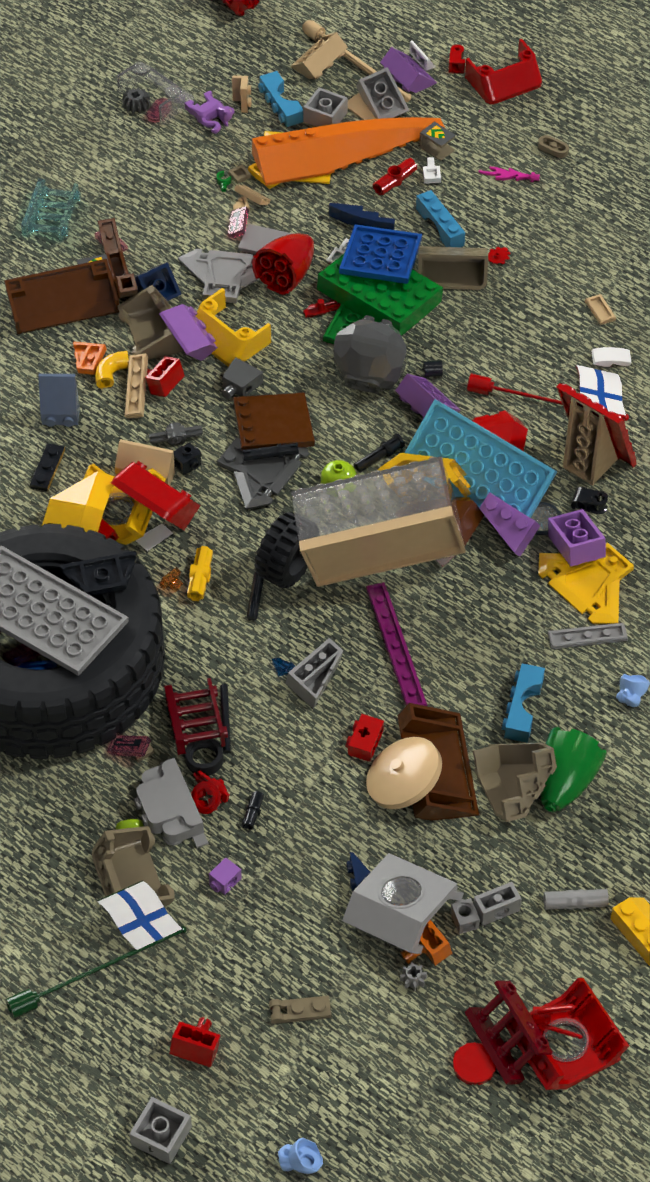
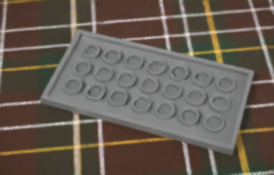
(53, 614)

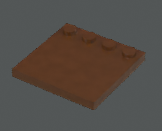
(273, 420)

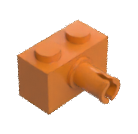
(434, 944)

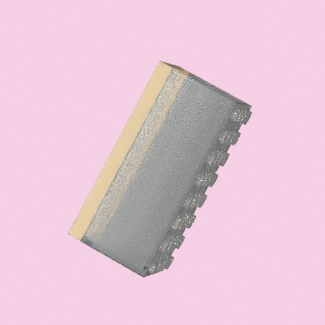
(378, 521)

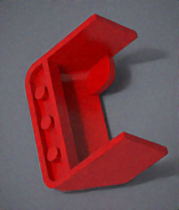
(507, 81)
(156, 495)

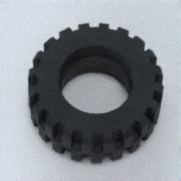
(280, 554)

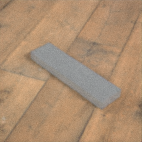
(587, 636)

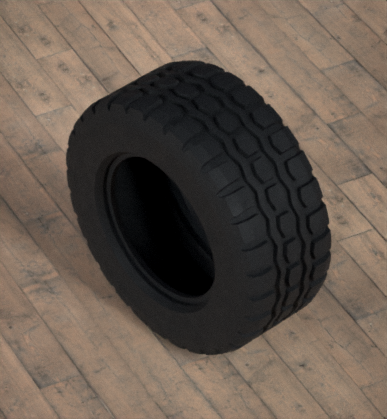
(64, 712)

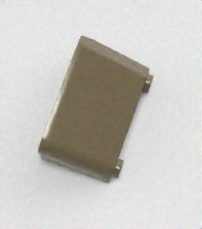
(146, 324)
(125, 859)

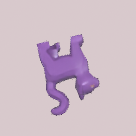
(210, 110)

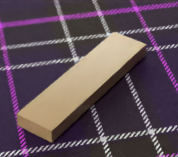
(136, 386)

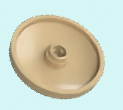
(404, 773)

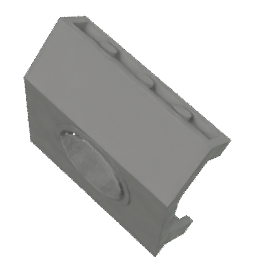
(399, 902)

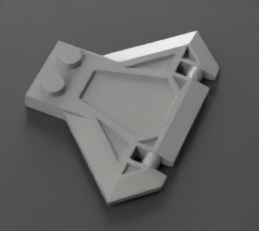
(220, 271)

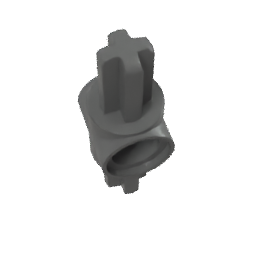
(175, 434)

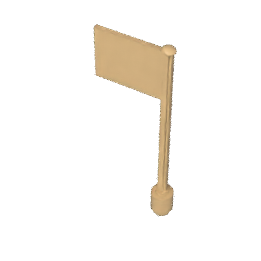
(355, 103)

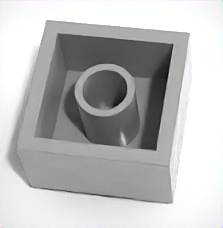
(325, 108)
(160, 1130)

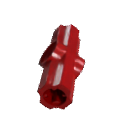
(395, 176)

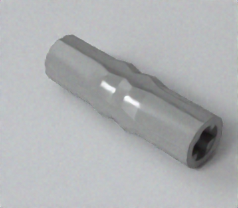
(576, 899)

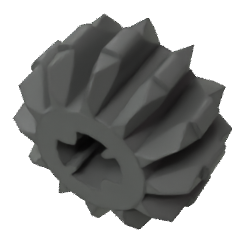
(136, 100)

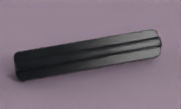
(255, 596)

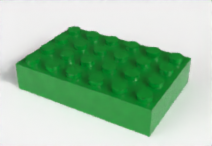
(382, 299)

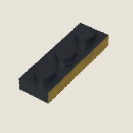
(47, 467)

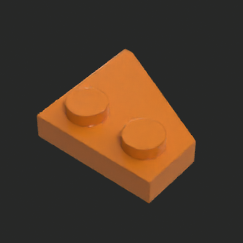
(88, 356)

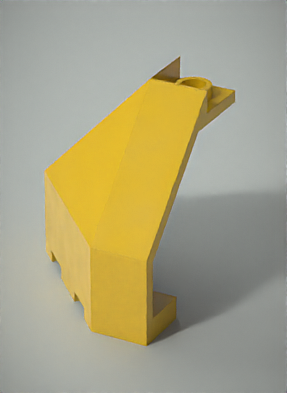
(81, 503)

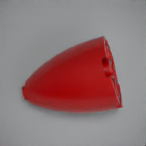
(284, 260)

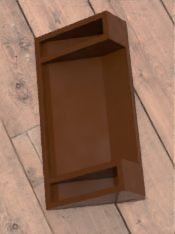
(450, 794)

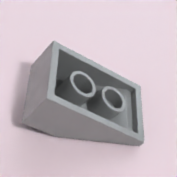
(382, 95)

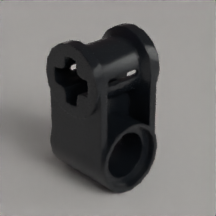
(589, 500)

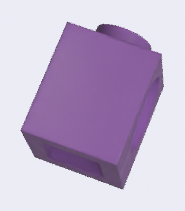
(224, 876)

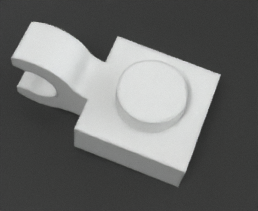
(431, 172)

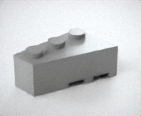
(314, 672)

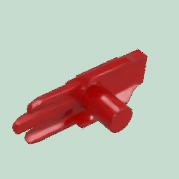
(320, 308)
(222, 788)

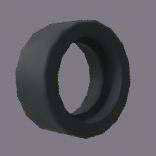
(209, 768)

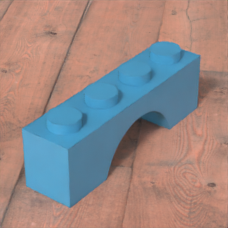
(288, 111)
(449, 230)
(528, 684)

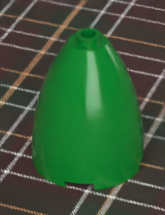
(577, 764)

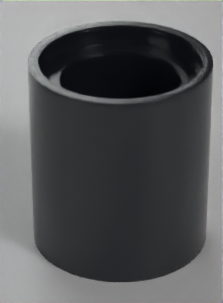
(433, 368)

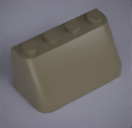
(454, 266)

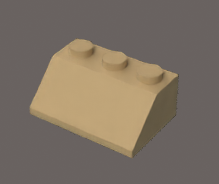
(320, 56)
(153, 457)

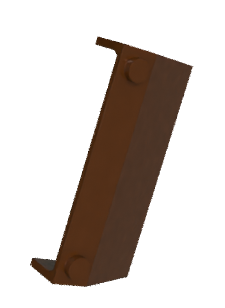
(62, 296)

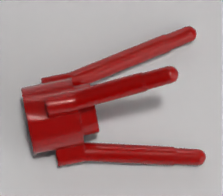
(542, 1015)

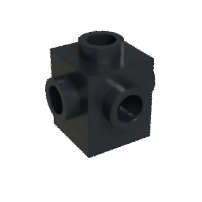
(187, 458)

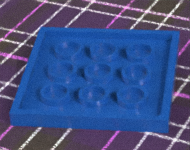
(380, 254)

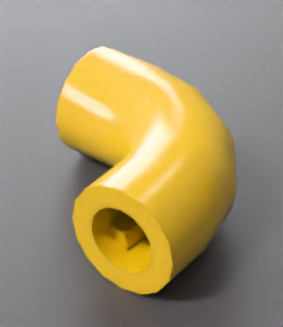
(108, 366)

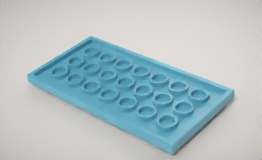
(486, 458)

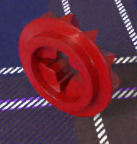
(199, 792)

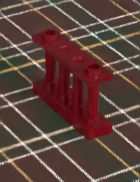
(179, 725)
(490, 1034)

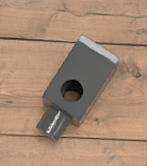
(241, 379)

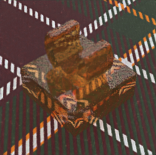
(172, 580)

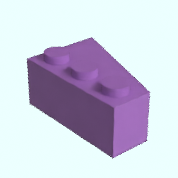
(510, 523)

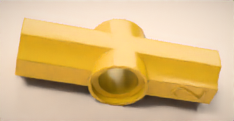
(200, 573)

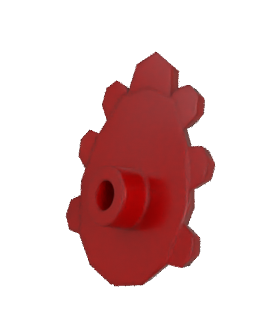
(498, 255)

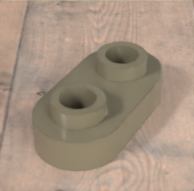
(553, 146)

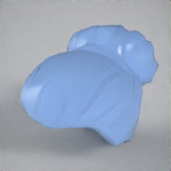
(632, 689)
(300, 1156)

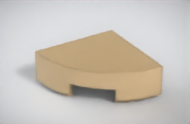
(242, 201)

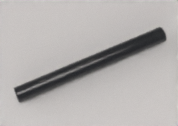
(225, 716)

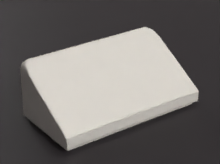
(420, 57)

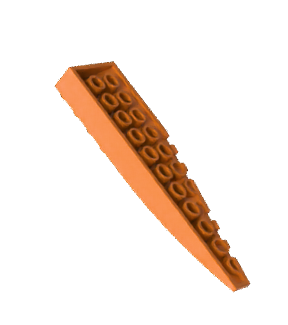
(331, 147)

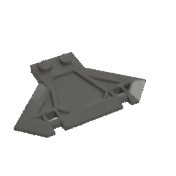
(260, 474)

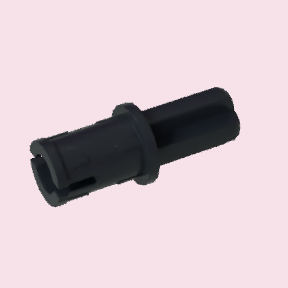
(252, 810)

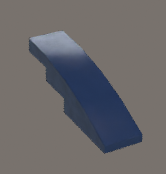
(355, 215)

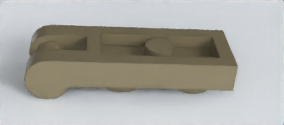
(300, 1009)

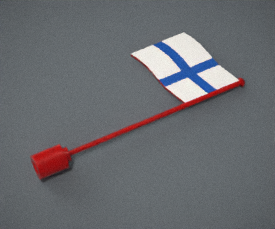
(596, 384)

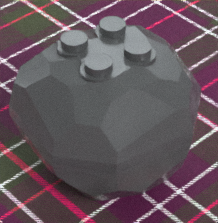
(370, 355)

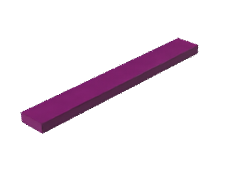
(395, 644)

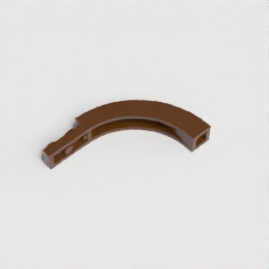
(123, 281)

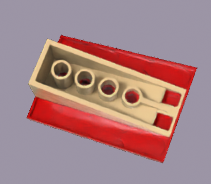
(593, 437)

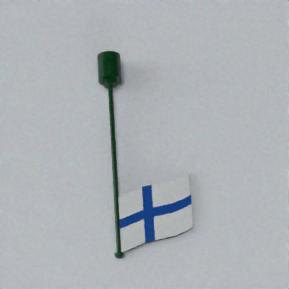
(139, 919)

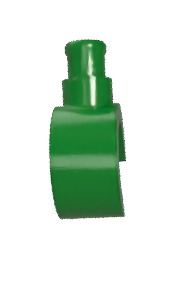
(223, 182)

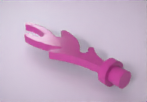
(502, 174)

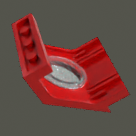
(596, 1051)

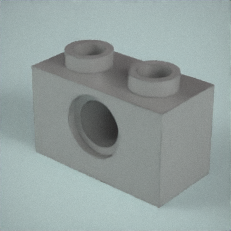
(497, 903)

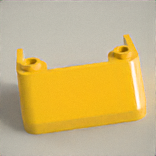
(231, 344)

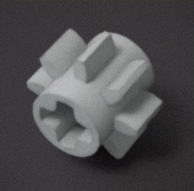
(411, 981)

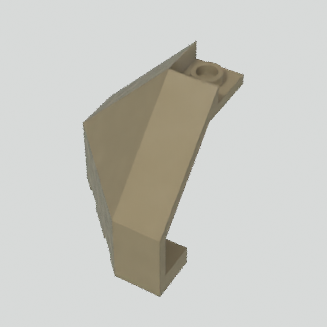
(513, 775)

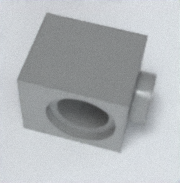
(466, 923)

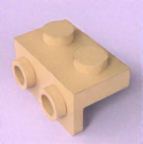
(241, 92)

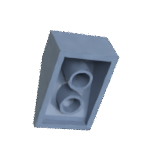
(58, 399)

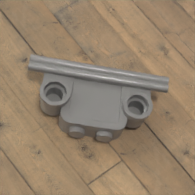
(169, 805)

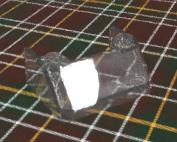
(177, 95)

